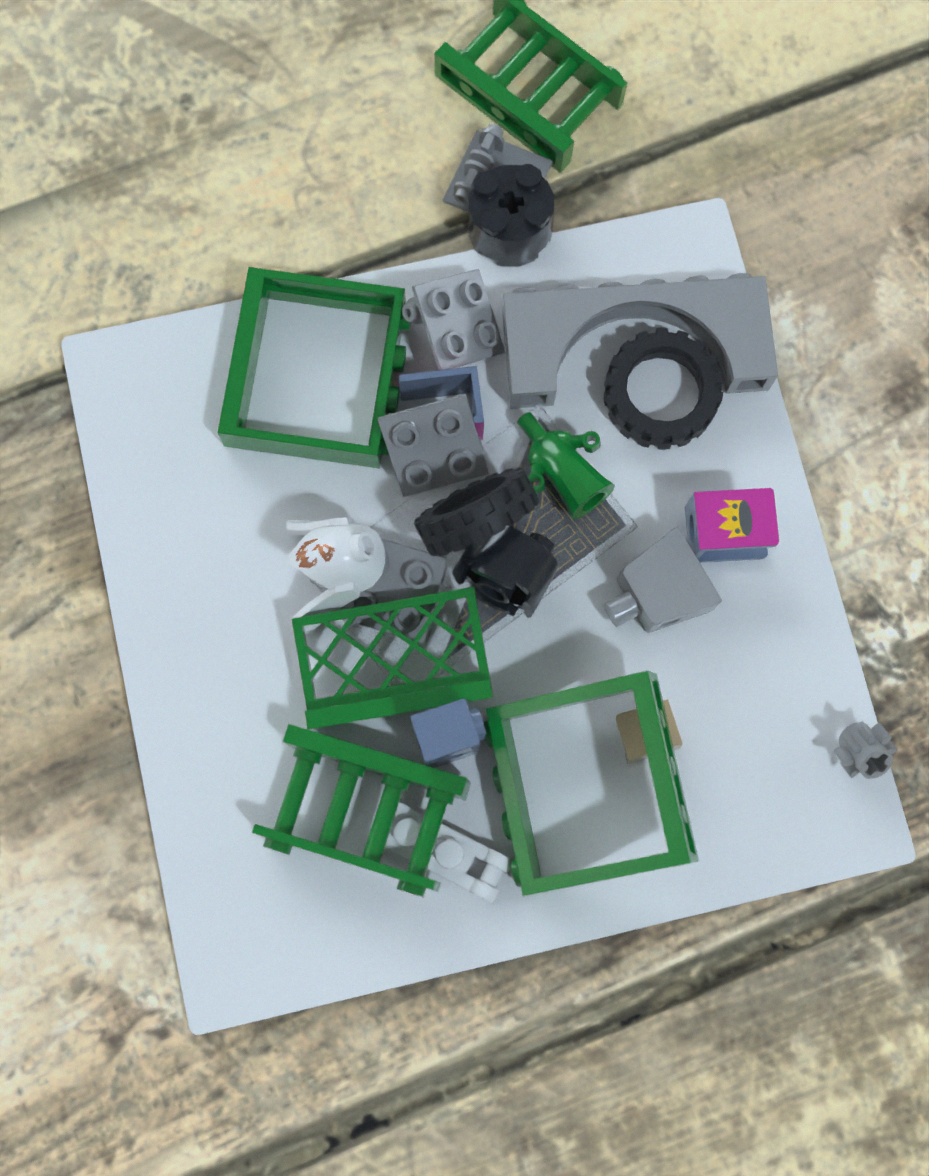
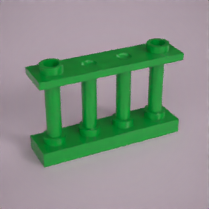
(522, 116)
(353, 763)

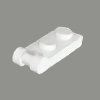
(450, 855)

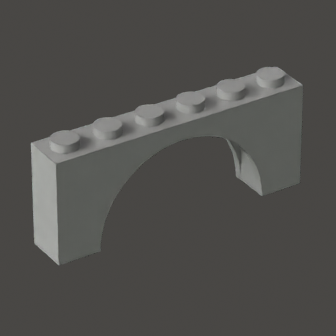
(722, 313)

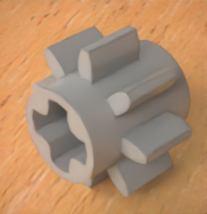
(865, 750)

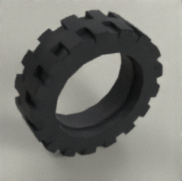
(681, 350)
(476, 511)

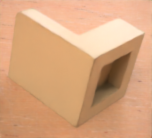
(632, 736)

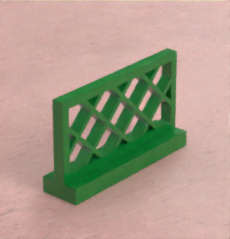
(396, 698)

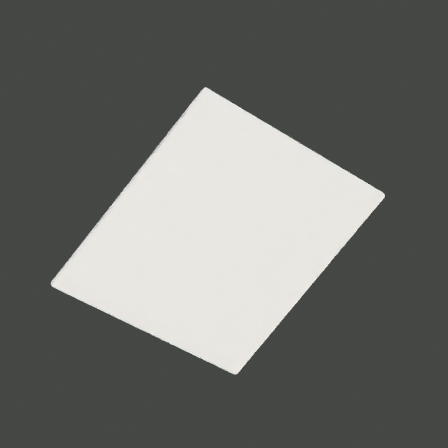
(214, 673)

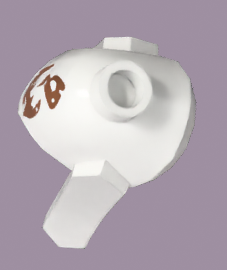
(337, 556)

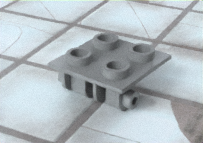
(484, 153)
(456, 319)
(433, 445)
(405, 575)

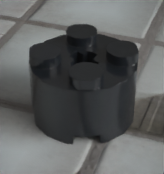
(511, 214)
(509, 570)

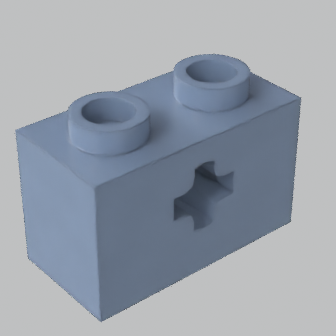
(448, 732)

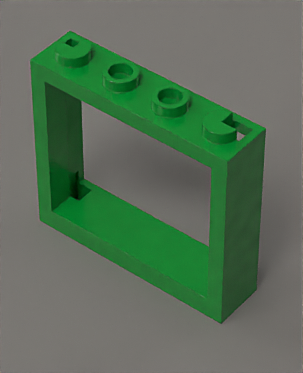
(318, 291)
(662, 765)

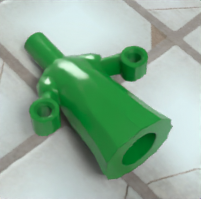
(572, 475)

